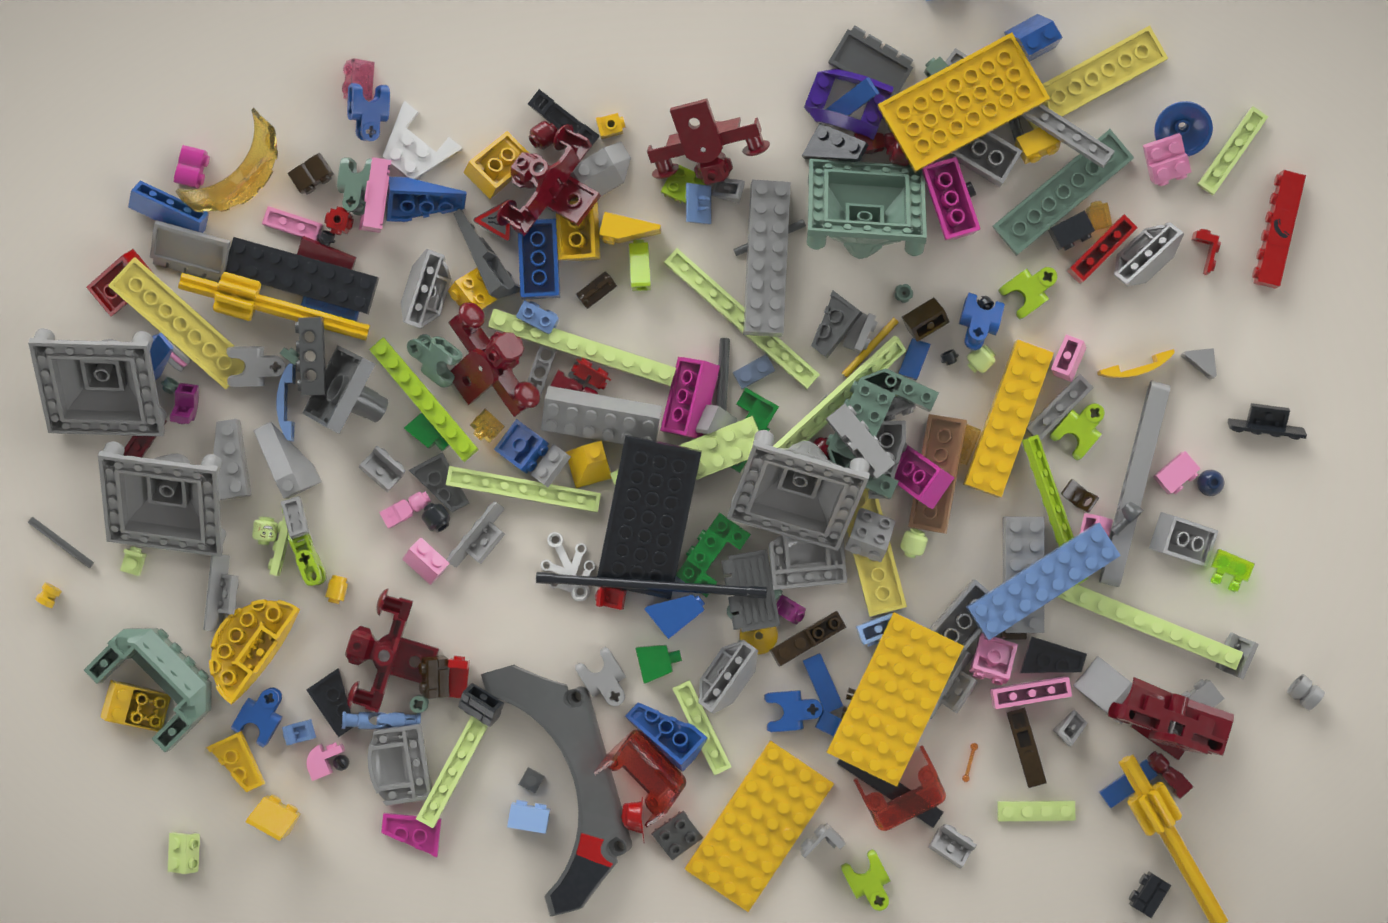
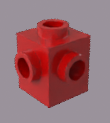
(343, 226)

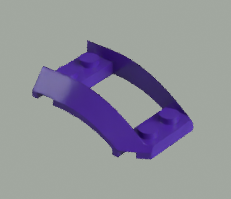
(819, 94)

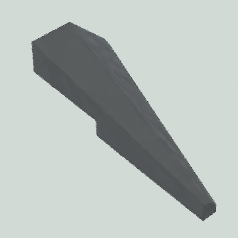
(493, 273)

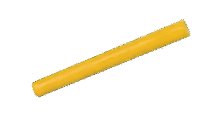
(871, 346)

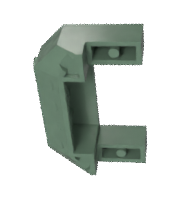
(871, 401)
(168, 668)

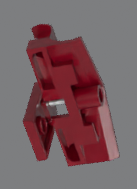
(1154, 708)

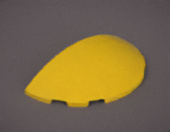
(248, 644)

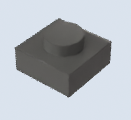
(531, 780)

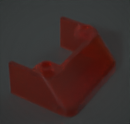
(649, 769)
(909, 805)

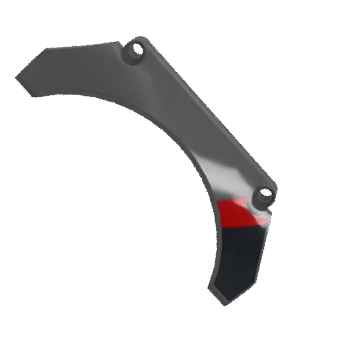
(599, 808)

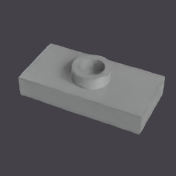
(295, 517)

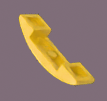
(1158, 359)

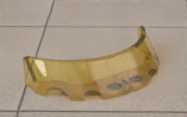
(245, 180)

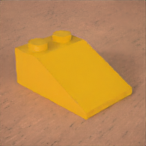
(492, 166)
(624, 229)
(274, 817)

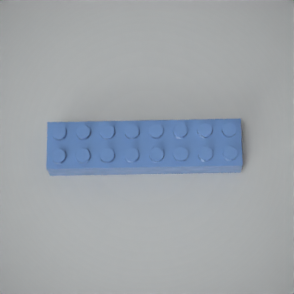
(1043, 581)

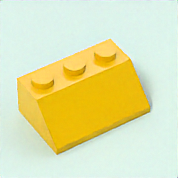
(579, 242)

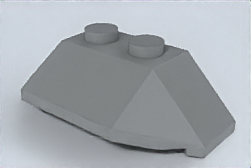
(604, 169)
(1147, 254)
(425, 289)
(727, 675)

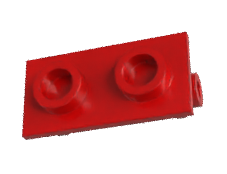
(597, 377)

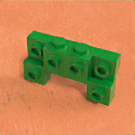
(760, 409)
(709, 546)

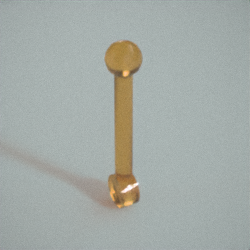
(973, 746)

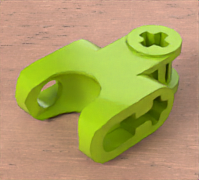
(1031, 288)
(1082, 427)
(302, 550)
(869, 883)

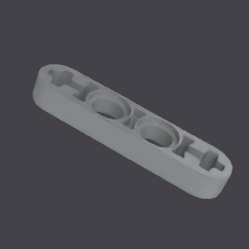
(545, 364)

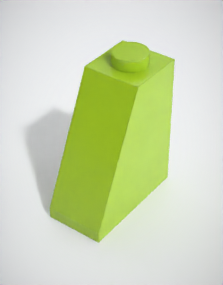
(639, 265)

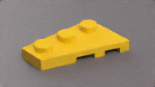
(238, 759)

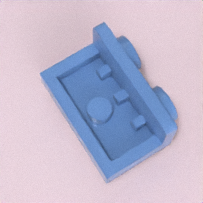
(537, 317)

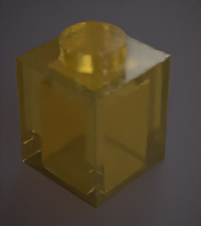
(1099, 215)

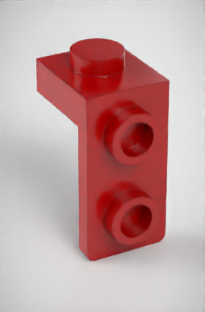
(1205, 236)
(458, 675)

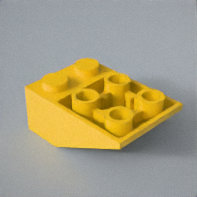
(135, 706)

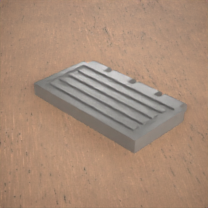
(189, 250)

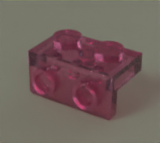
(359, 72)

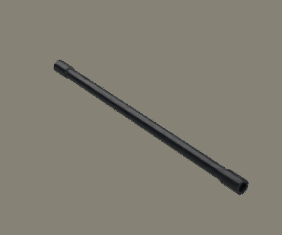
(552, 578)

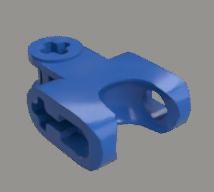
(368, 114)
(979, 321)
(794, 710)
(261, 714)

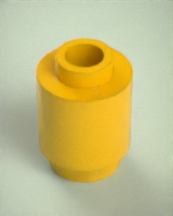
(336, 589)

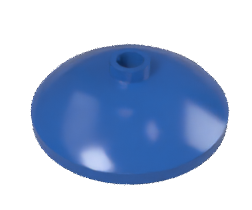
(1197, 126)

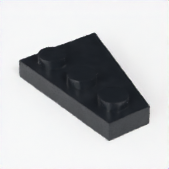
(1050, 658)

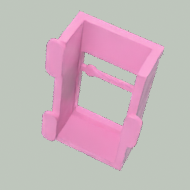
(375, 196)

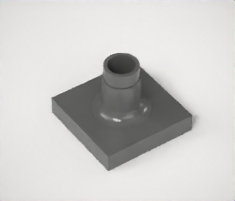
(346, 392)

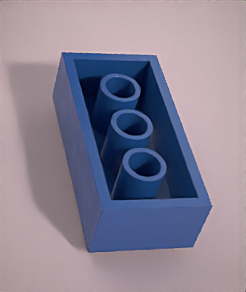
(539, 261)

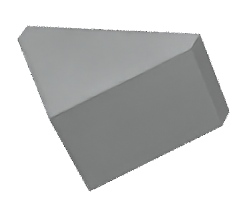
(729, 190)
(1202, 360)
(714, 419)
(1070, 728)

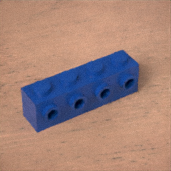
(165, 208)

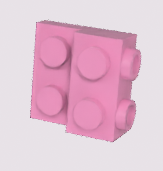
(1166, 160)
(993, 659)

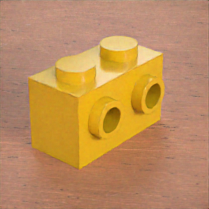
(1036, 145)

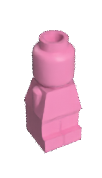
(404, 509)

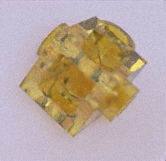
(486, 426)

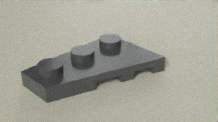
(836, 323)
(433, 476)

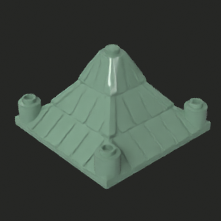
(866, 206)

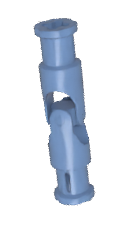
(384, 720)

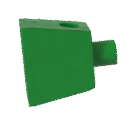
(426, 433)
(656, 661)

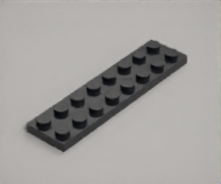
(302, 275)

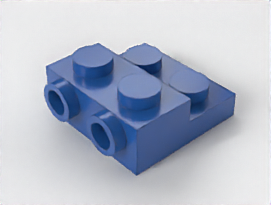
(522, 446)

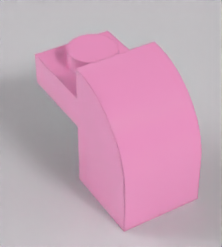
(318, 762)

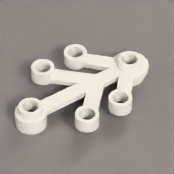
(568, 569)

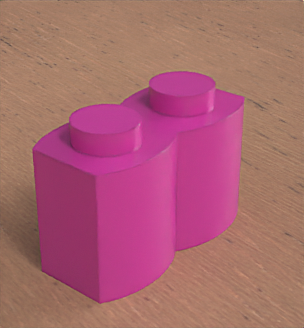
(191, 166)

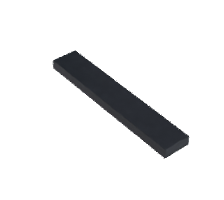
(890, 791)

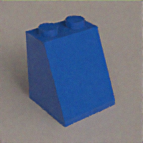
(1036, 36)
(675, 613)

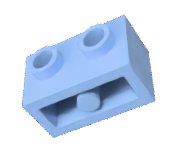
(872, 630)
(528, 816)

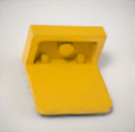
(471, 289)

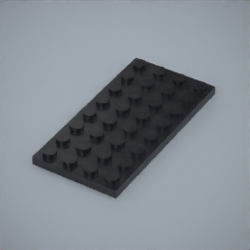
(649, 512)

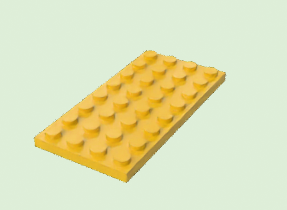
(963, 102)
(895, 699)
(759, 826)

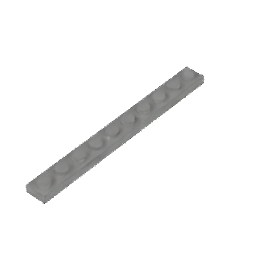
(1060, 128)

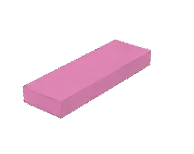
(291, 223)

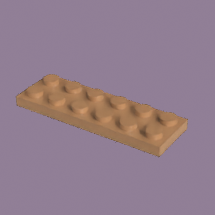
(943, 447)

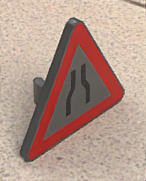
(489, 221)

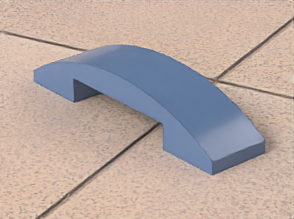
(288, 377)

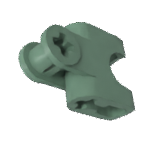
(353, 184)
(435, 355)

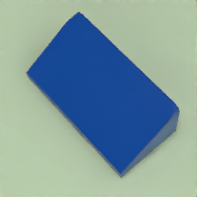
(914, 359)

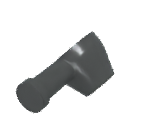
(1130, 512)

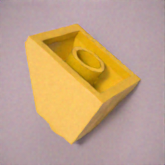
(589, 464)

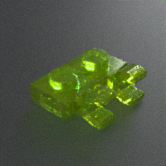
(1232, 565)

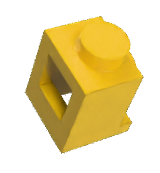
(606, 131)

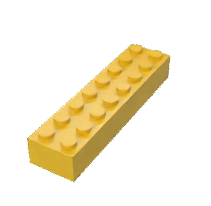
(1008, 418)

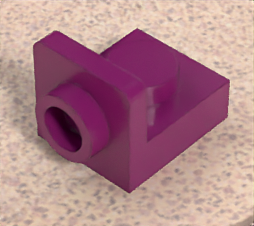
(790, 610)

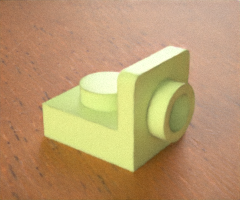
(133, 561)

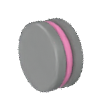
(178, 358)

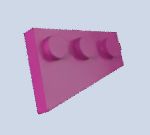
(412, 832)

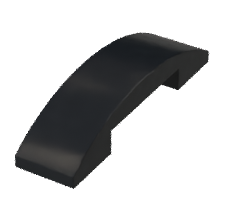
(558, 116)

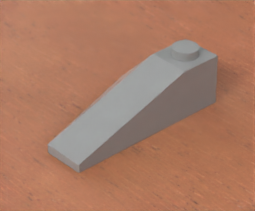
(893, 438)
(287, 464)

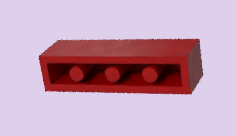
(1102, 249)

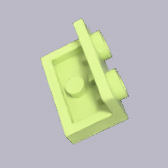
(183, 853)

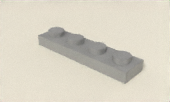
(1060, 407)

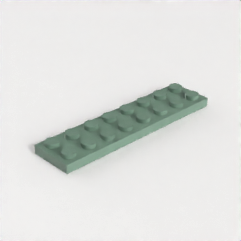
(1059, 196)

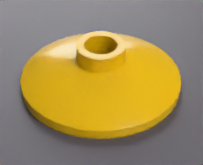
(764, 644)

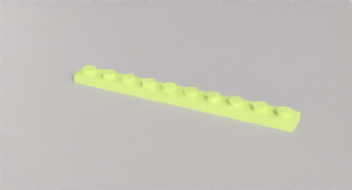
(734, 312)
(584, 348)
(817, 417)
(1153, 626)

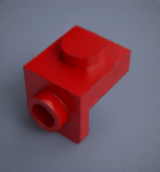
(610, 597)

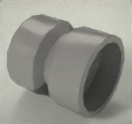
(1303, 690)

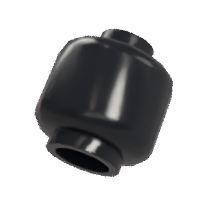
(436, 517)

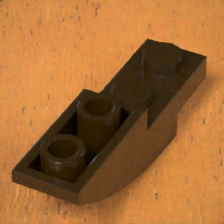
(807, 638)
(1026, 747)

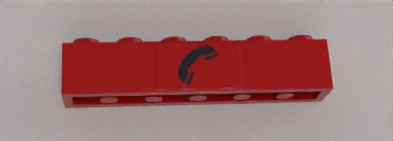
(1279, 229)

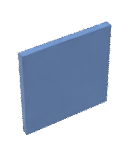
(698, 203)

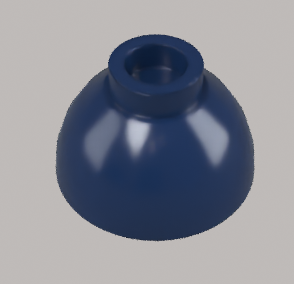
(1210, 482)

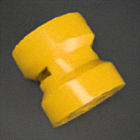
(48, 595)

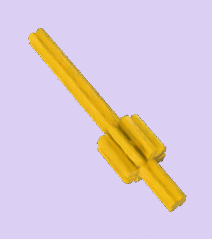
(241, 297)
(1158, 813)

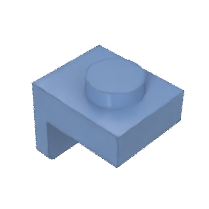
(298, 732)

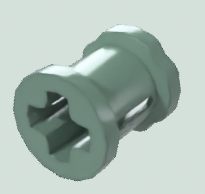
(424, 706)

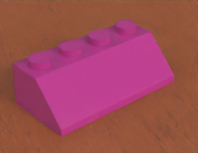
(951, 199)
(688, 396)

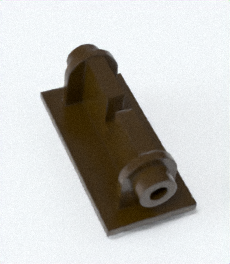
(596, 290)

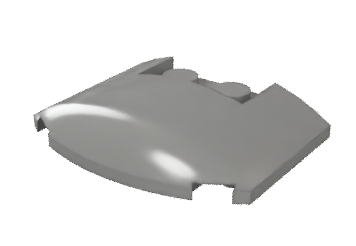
(805, 564)
(399, 764)

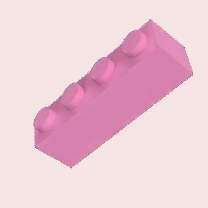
(1030, 692)

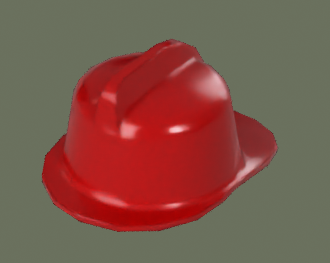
(633, 816)

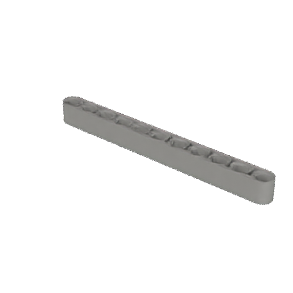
(1136, 476)

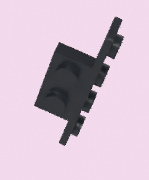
(1267, 420)

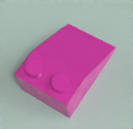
(922, 477)

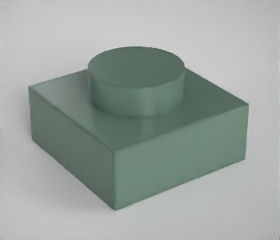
(290, 355)

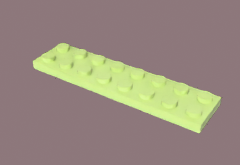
(721, 448)

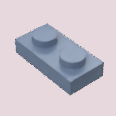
(754, 371)

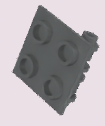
(677, 835)

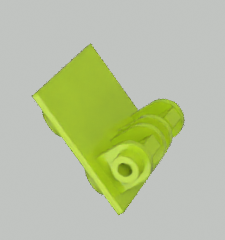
(676, 185)

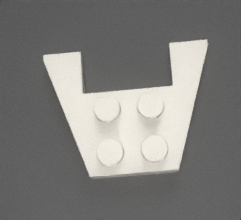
(409, 152)

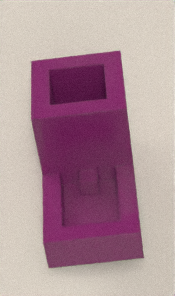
(185, 403)

